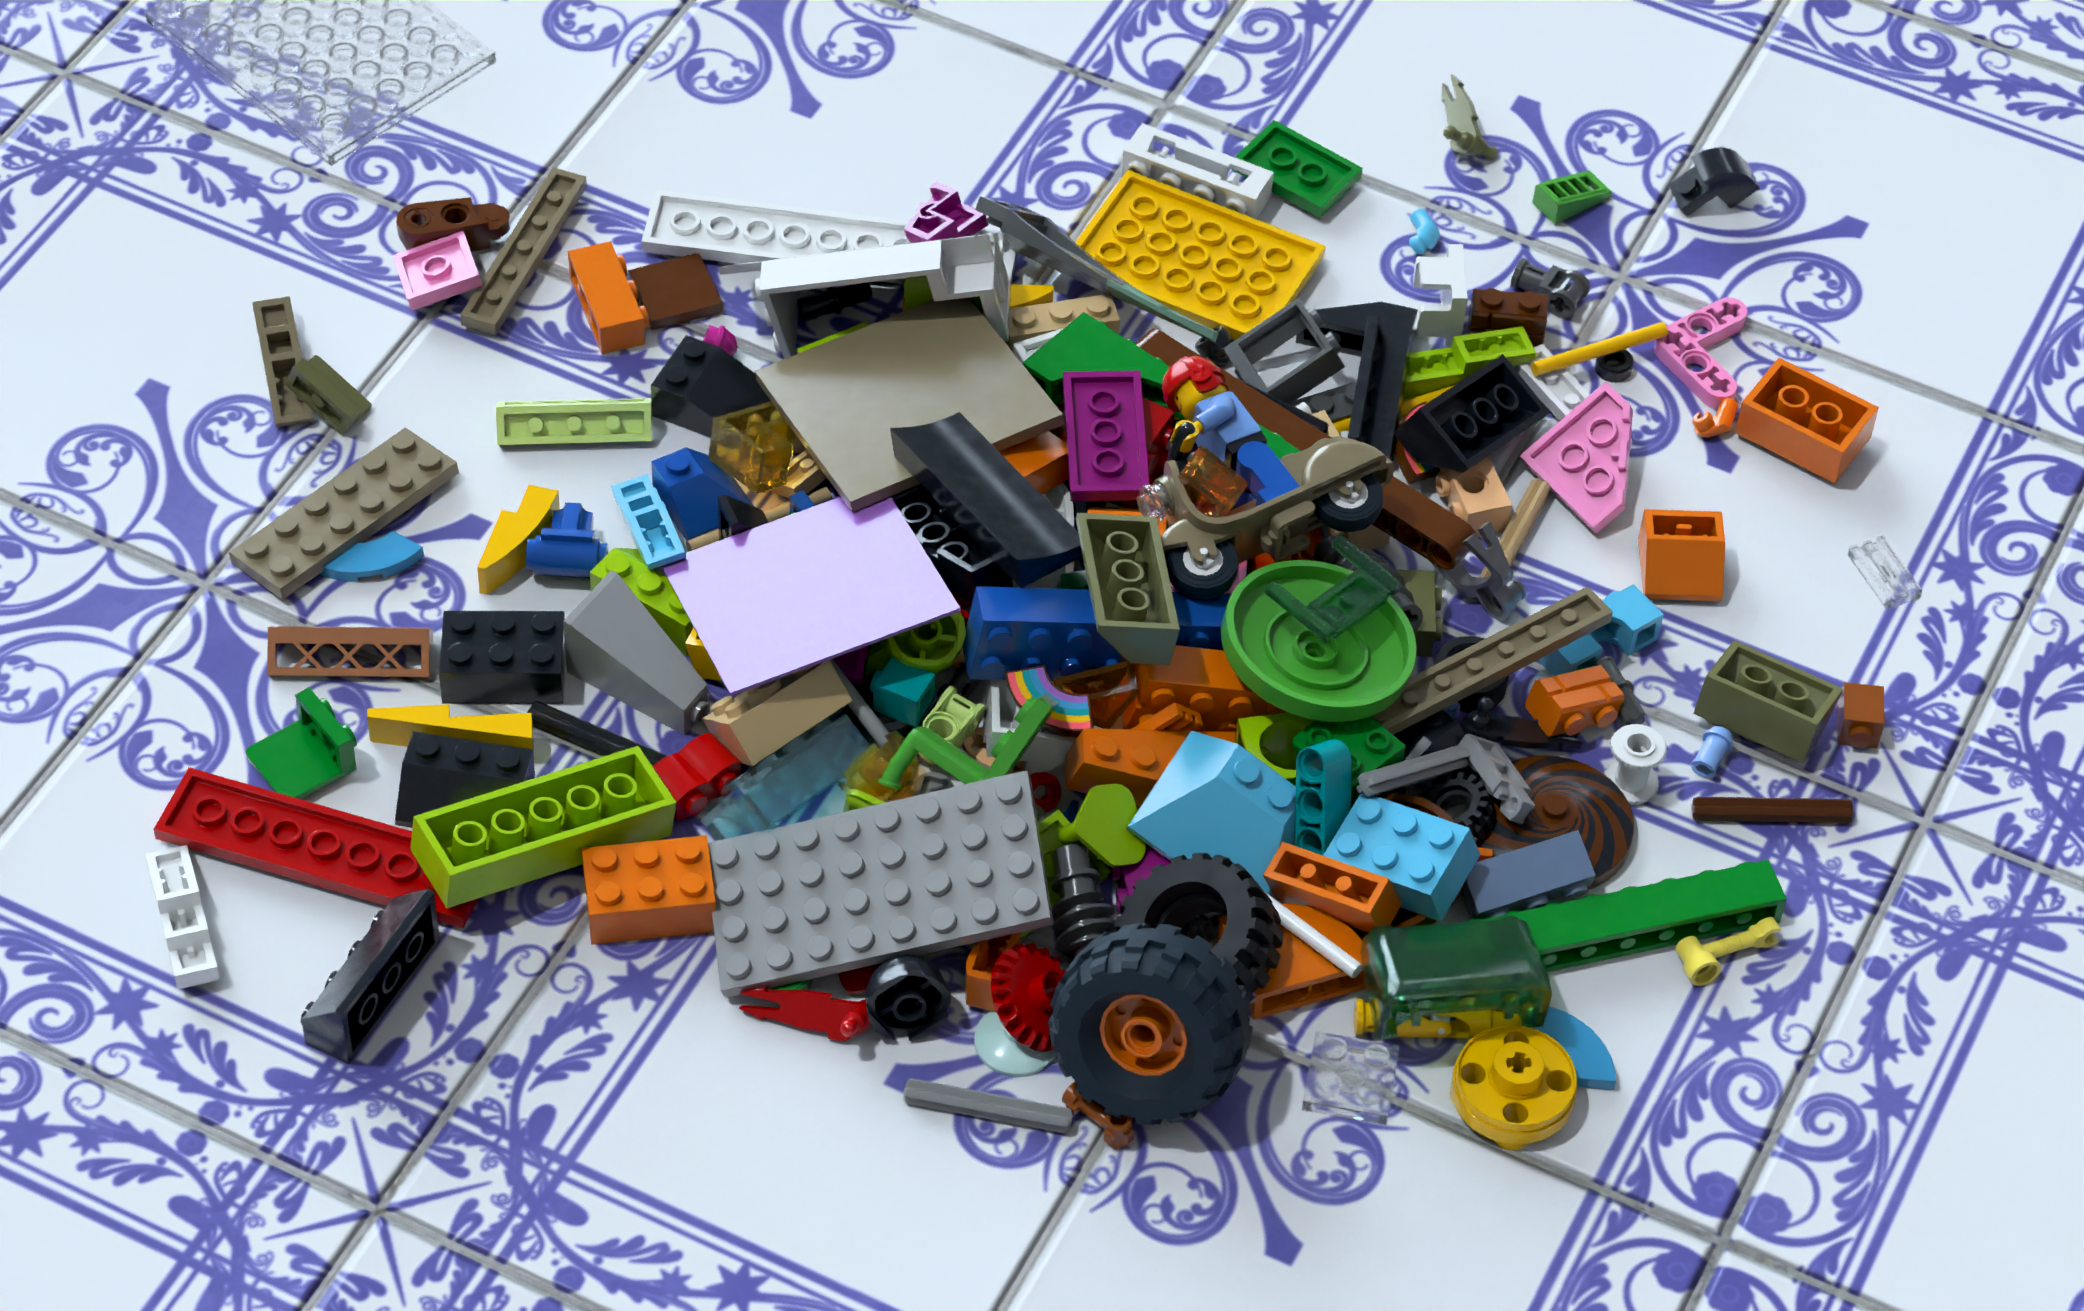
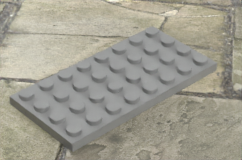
(878, 884)

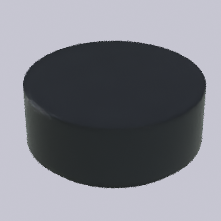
(1615, 366)

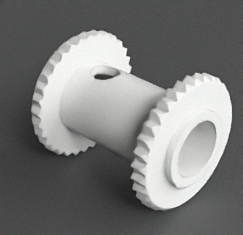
(1636, 752)

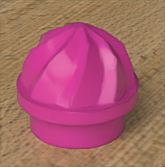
(722, 338)

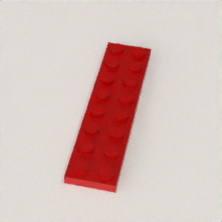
(297, 840)

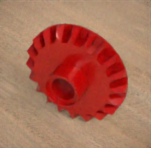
(1022, 993)

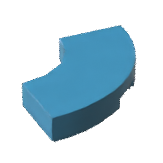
(381, 556)
(1588, 1052)

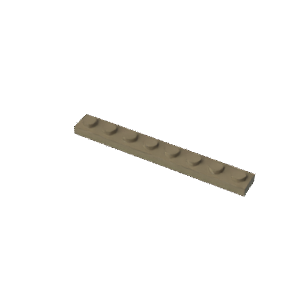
(1495, 658)

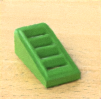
(1559, 209)

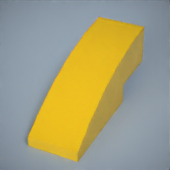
(508, 542)

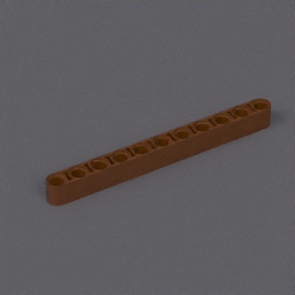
(1404, 513)

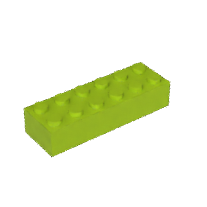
(540, 825)

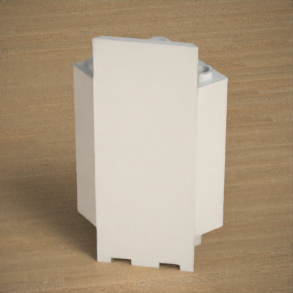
(952, 266)

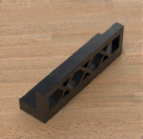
(1380, 387)

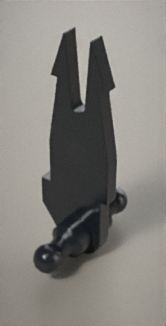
(1512, 730)

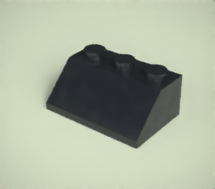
(452, 769)

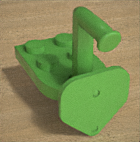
(1007, 750)

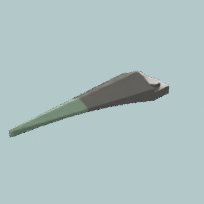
(1046, 243)

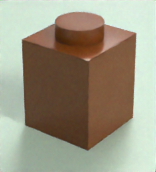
(1860, 715)

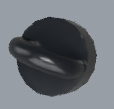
(1209, 349)

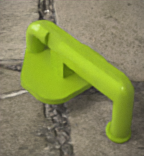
(1103, 826)

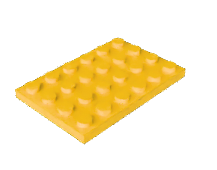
(1199, 254)

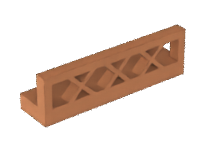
(349, 635)

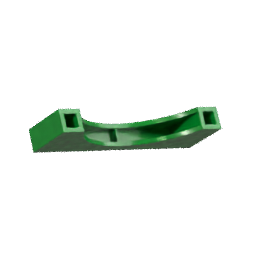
(1093, 346)

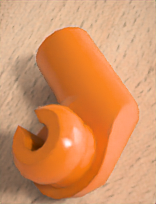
(1718, 424)

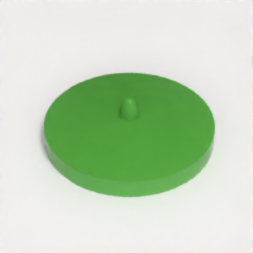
(1298, 671)

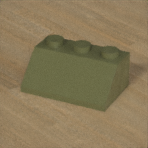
(1767, 701)

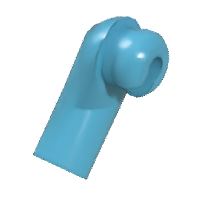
(1427, 232)

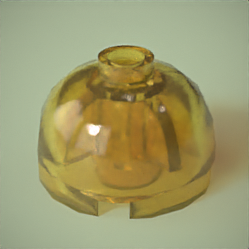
(870, 766)

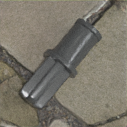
(1630, 710)

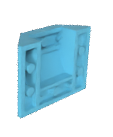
(1218, 803)

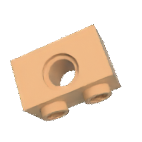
(1476, 495)

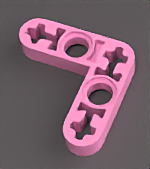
(1693, 345)

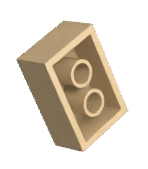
(776, 712)

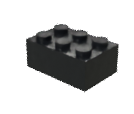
(502, 657)

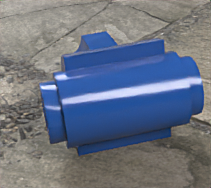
(567, 546)

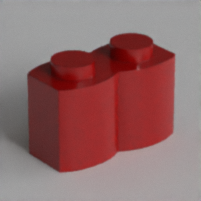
(698, 774)

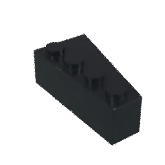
(948, 545)

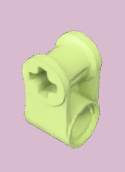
(954, 718)

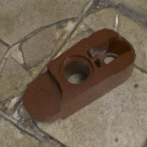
(433, 220)

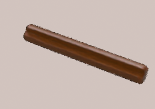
(1772, 809)

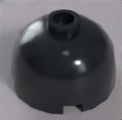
(907, 998)

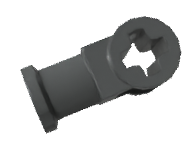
(1554, 284)

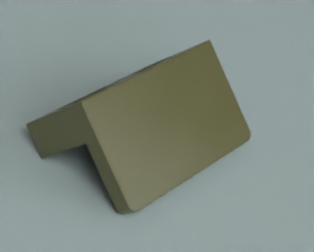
(327, 393)

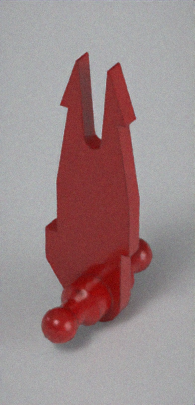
(811, 1011)

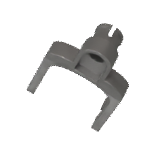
(1496, 592)

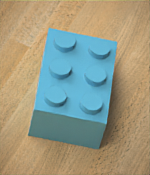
(1415, 850)

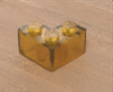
(753, 446)

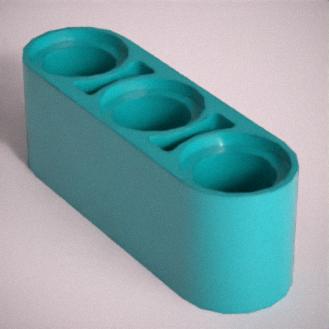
(1321, 794)

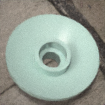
(1005, 1054)

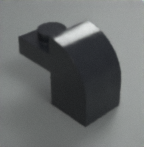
(1715, 173)

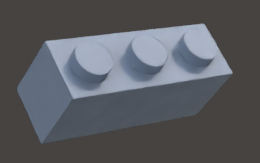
(1529, 877)

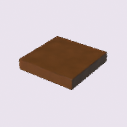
(676, 291)

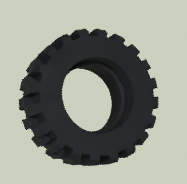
(1207, 885)

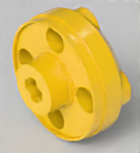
(1515, 1083)

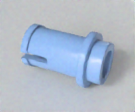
(1716, 744)

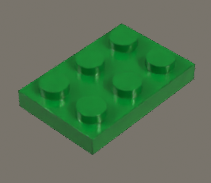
(1301, 168)

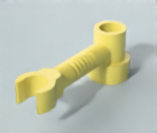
(1701, 961)

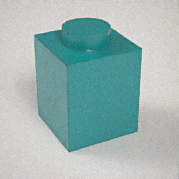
(903, 692)

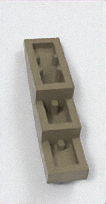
(279, 354)

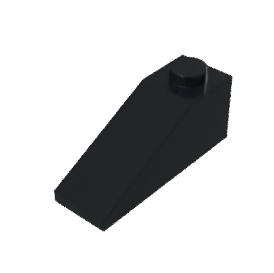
(1349, 324)

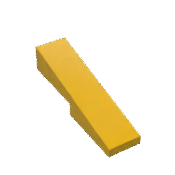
(396, 725)

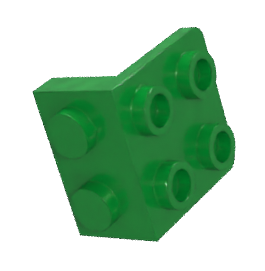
(1366, 739)
(305, 752)

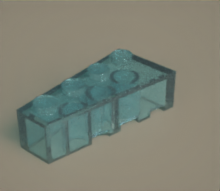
(787, 782)

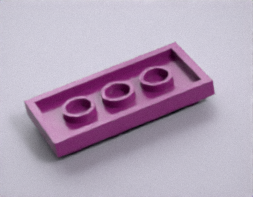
(1105, 435)

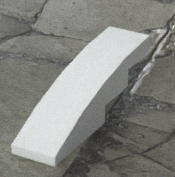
(182, 917)

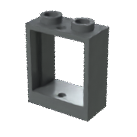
(1274, 333)

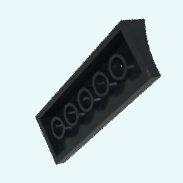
(988, 497)

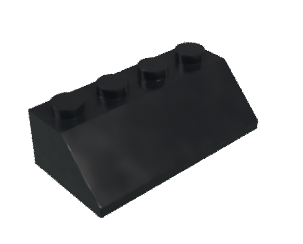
(1472, 418)
(372, 976)

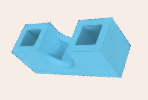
(1632, 627)

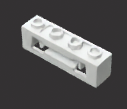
(1198, 171)

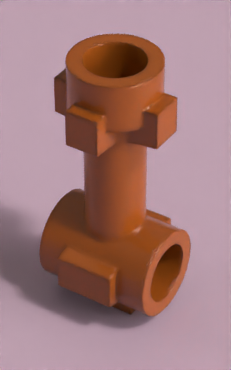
(1116, 1133)

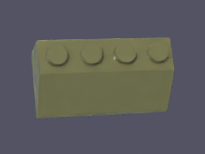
(1129, 585)

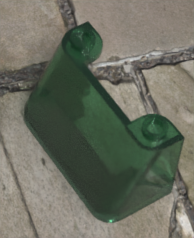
(1454, 971)

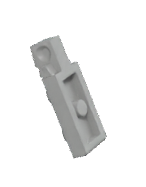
(1500, 776)

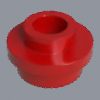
(1052, 790)

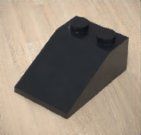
(701, 385)

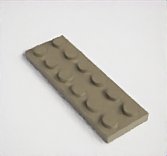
(343, 512)

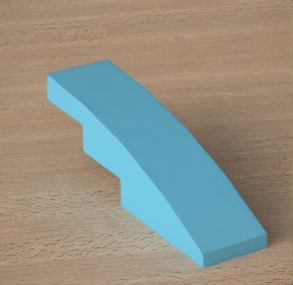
(648, 522)

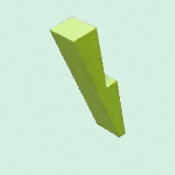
(1467, 354)

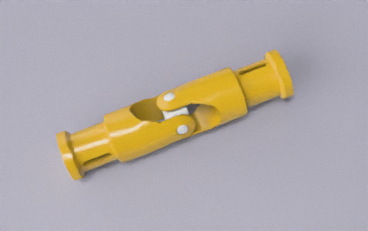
(1439, 1025)

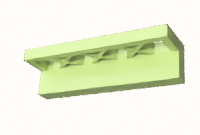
(574, 421)

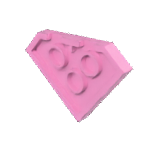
(1588, 457)

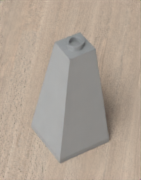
(630, 657)

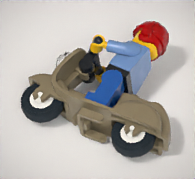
(1326, 484)

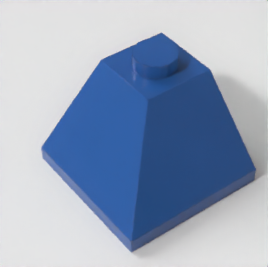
(691, 489)

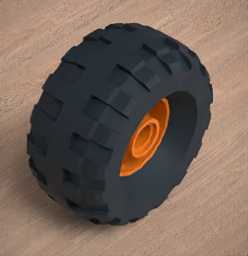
(1150, 1024)

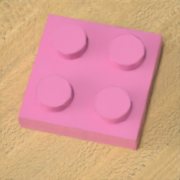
(437, 270)

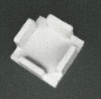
(1450, 277)

